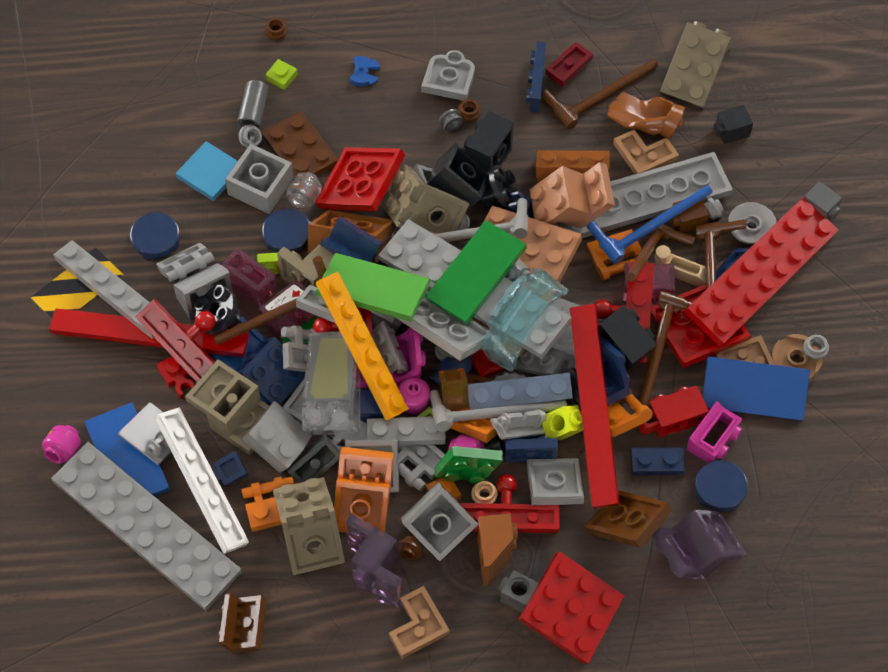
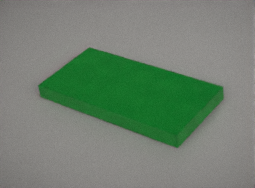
(476, 272)

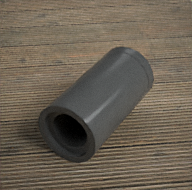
(253, 104)

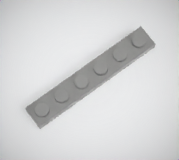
(102, 282)

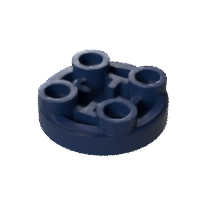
(286, 229)
(155, 235)
(721, 486)

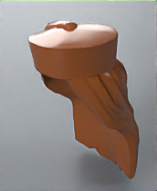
(650, 116)

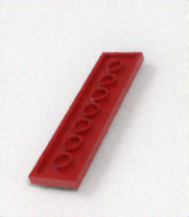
(760, 271)

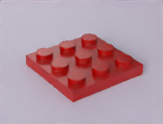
(360, 179)
(688, 340)
(571, 608)

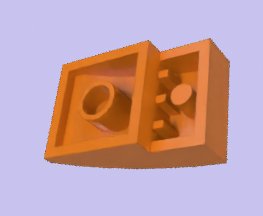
(363, 486)

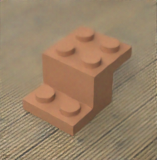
(573, 196)

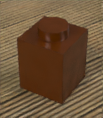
(693, 216)

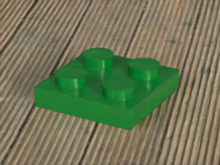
(468, 464)

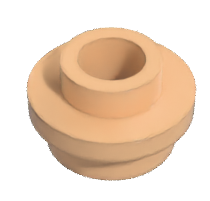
(484, 486)

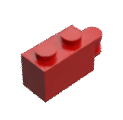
(675, 412)

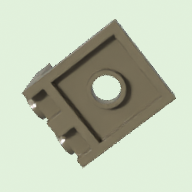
(417, 201)
(308, 517)

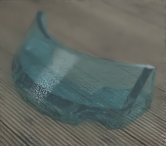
(517, 314)

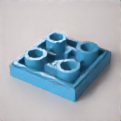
(207, 171)

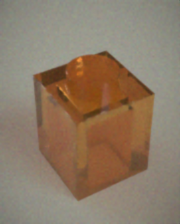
(454, 389)

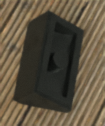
(314, 460)

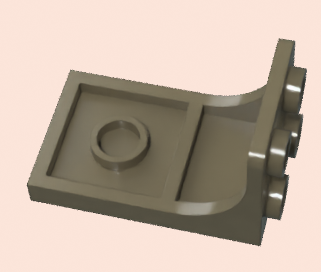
(696, 64)

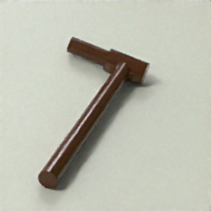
(569, 115)
(664, 231)
(709, 233)
(670, 304)
(269, 315)

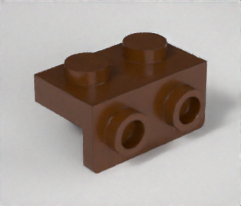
(242, 623)

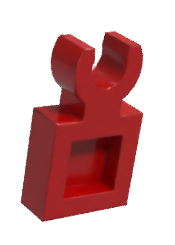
(175, 374)

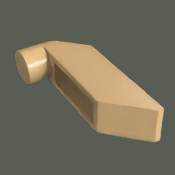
(684, 269)

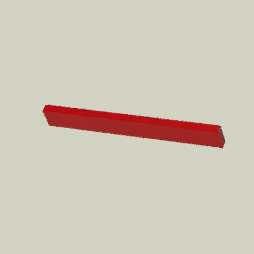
(122, 330)
(594, 406)

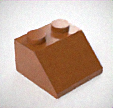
(495, 544)

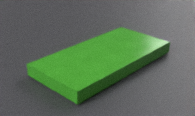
(379, 286)

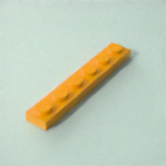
(361, 345)

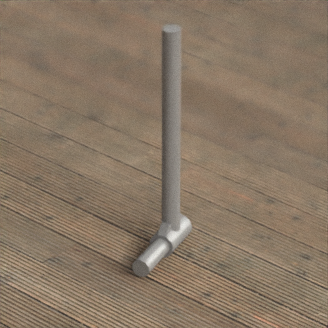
(517, 226)
(444, 417)

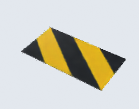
(68, 291)

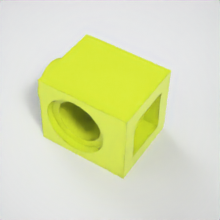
(556, 427)

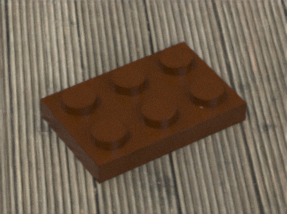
(300, 144)
(630, 521)

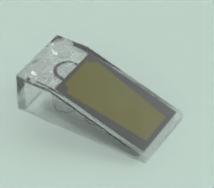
(330, 387)

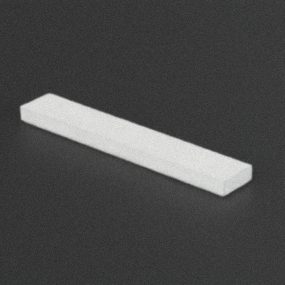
(201, 480)

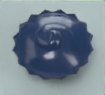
(452, 363)

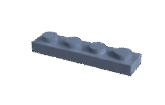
(520, 391)

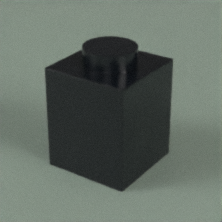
(733, 124)

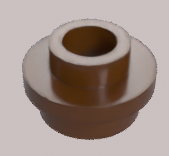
(278, 25)
(469, 105)
(410, 548)

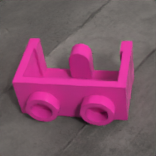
(706, 451)

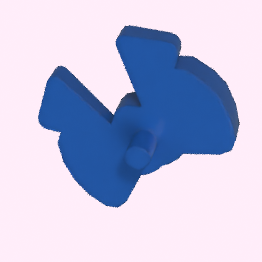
(360, 76)

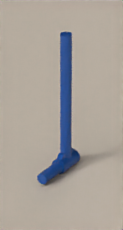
(616, 249)

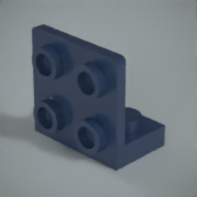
(266, 370)
(615, 374)
(530, 448)

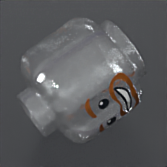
(303, 190)

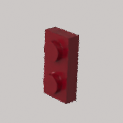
(569, 64)

